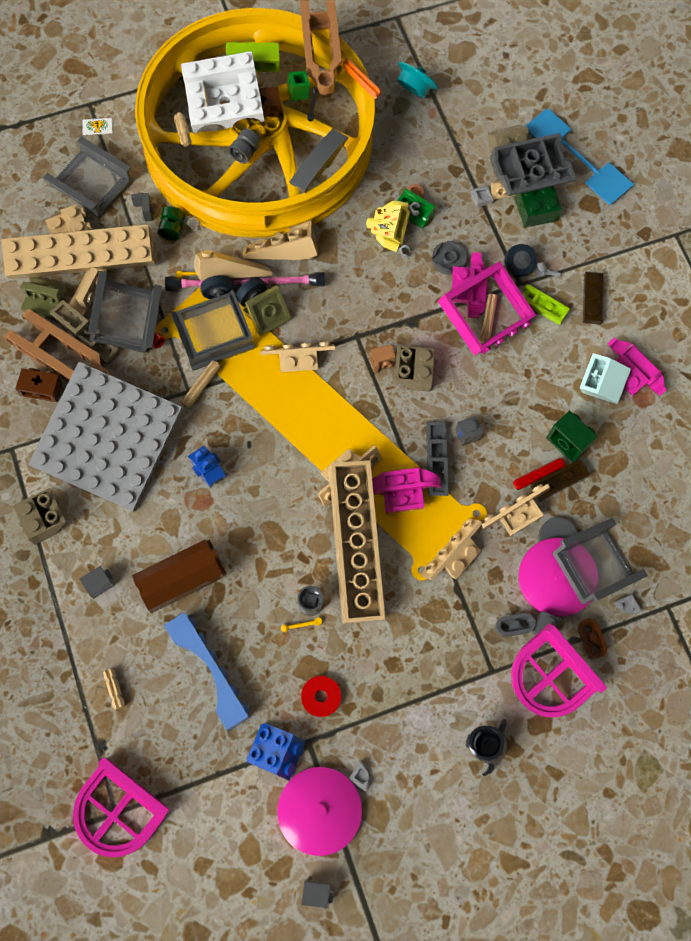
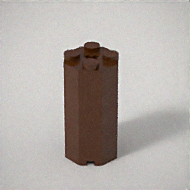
(179, 575)

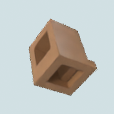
(382, 357)

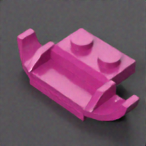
(476, 296)
(642, 370)
(404, 488)

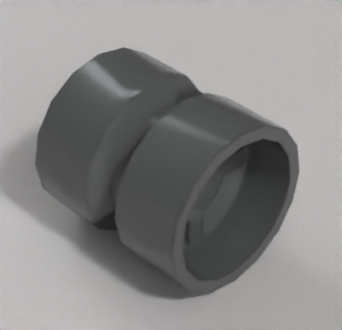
(244, 146)
(310, 600)

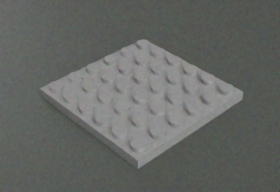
(105, 436)

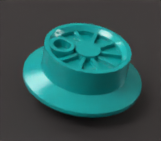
(415, 80)

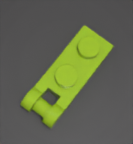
(545, 305)

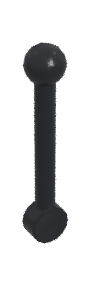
(310, 116)

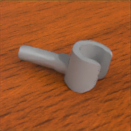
(541, 270)

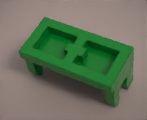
(426, 209)

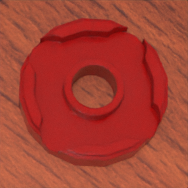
(325, 708)

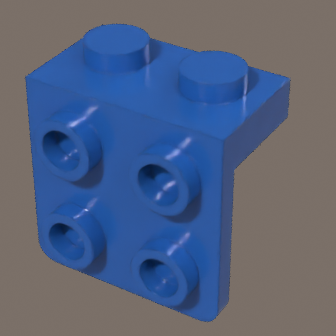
(276, 751)

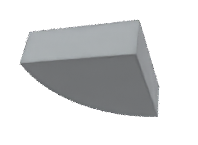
(628, 605)
(360, 776)

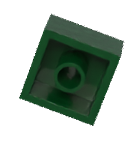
(538, 207)
(571, 436)

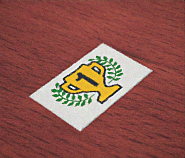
(97, 126)

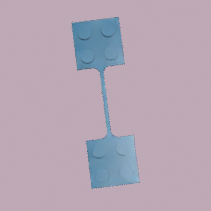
(605, 182)

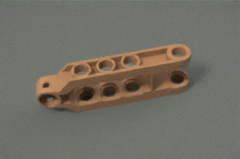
(318, 21)
(51, 331)

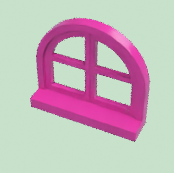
(570, 659)
(133, 790)

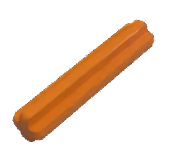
(362, 79)

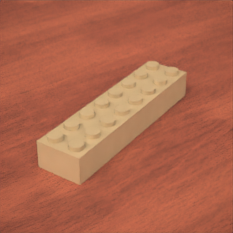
(78, 251)
(356, 542)

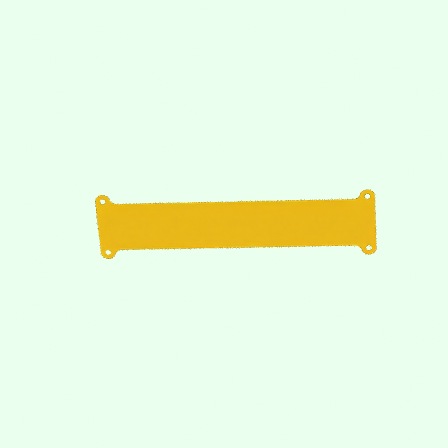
(327, 426)

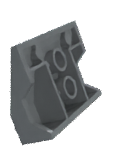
(531, 165)

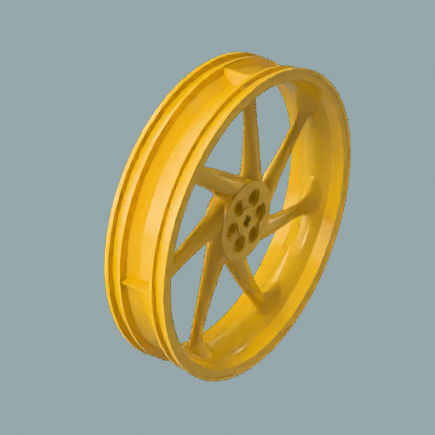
(260, 219)

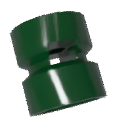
(171, 223)

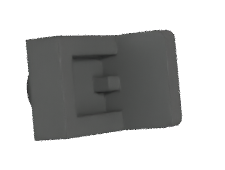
(143, 199)

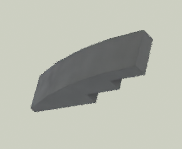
(318, 160)
(437, 456)

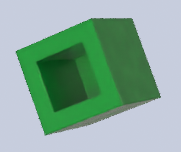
(298, 85)

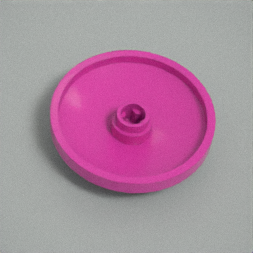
(544, 582)
(319, 811)

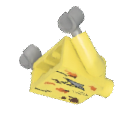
(391, 223)

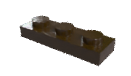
(593, 298)
(562, 479)

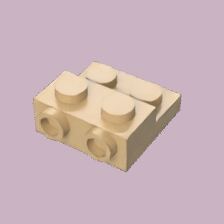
(69, 221)

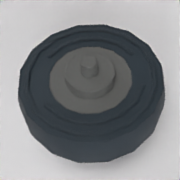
(520, 260)
(216, 286)
(250, 289)

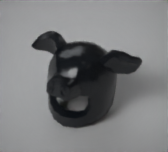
(488, 745)

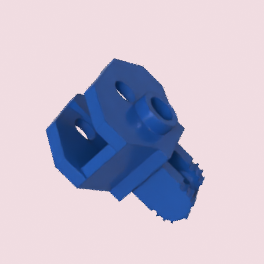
(206, 465)

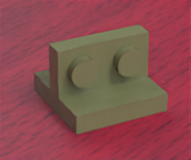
(42, 296)
(267, 310)

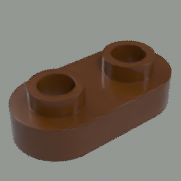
(595, 637)

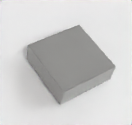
(482, 196)

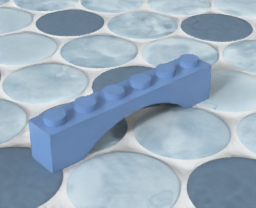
(228, 706)

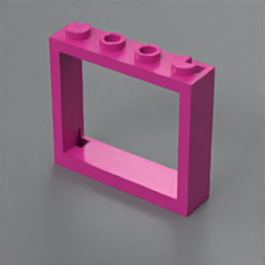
(511, 292)

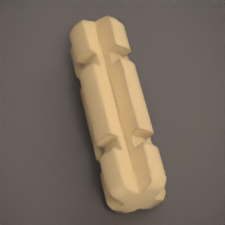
(182, 129)
(114, 689)

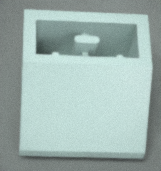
(605, 378)

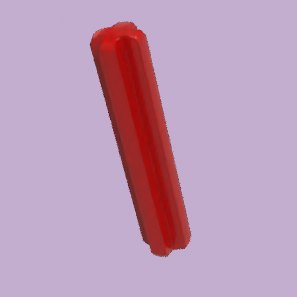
(539, 473)

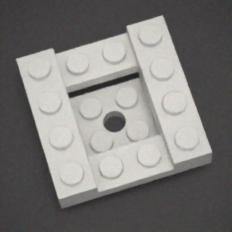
(224, 79)

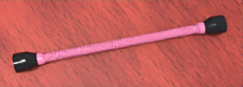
(316, 279)

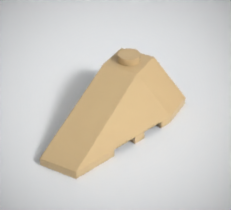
(292, 245)
(214, 264)

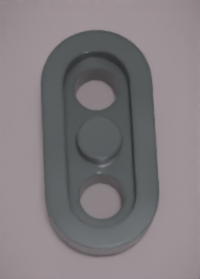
(514, 625)

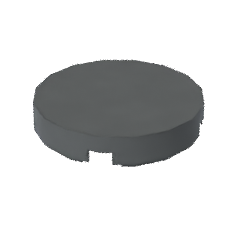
(449, 255)
(556, 528)

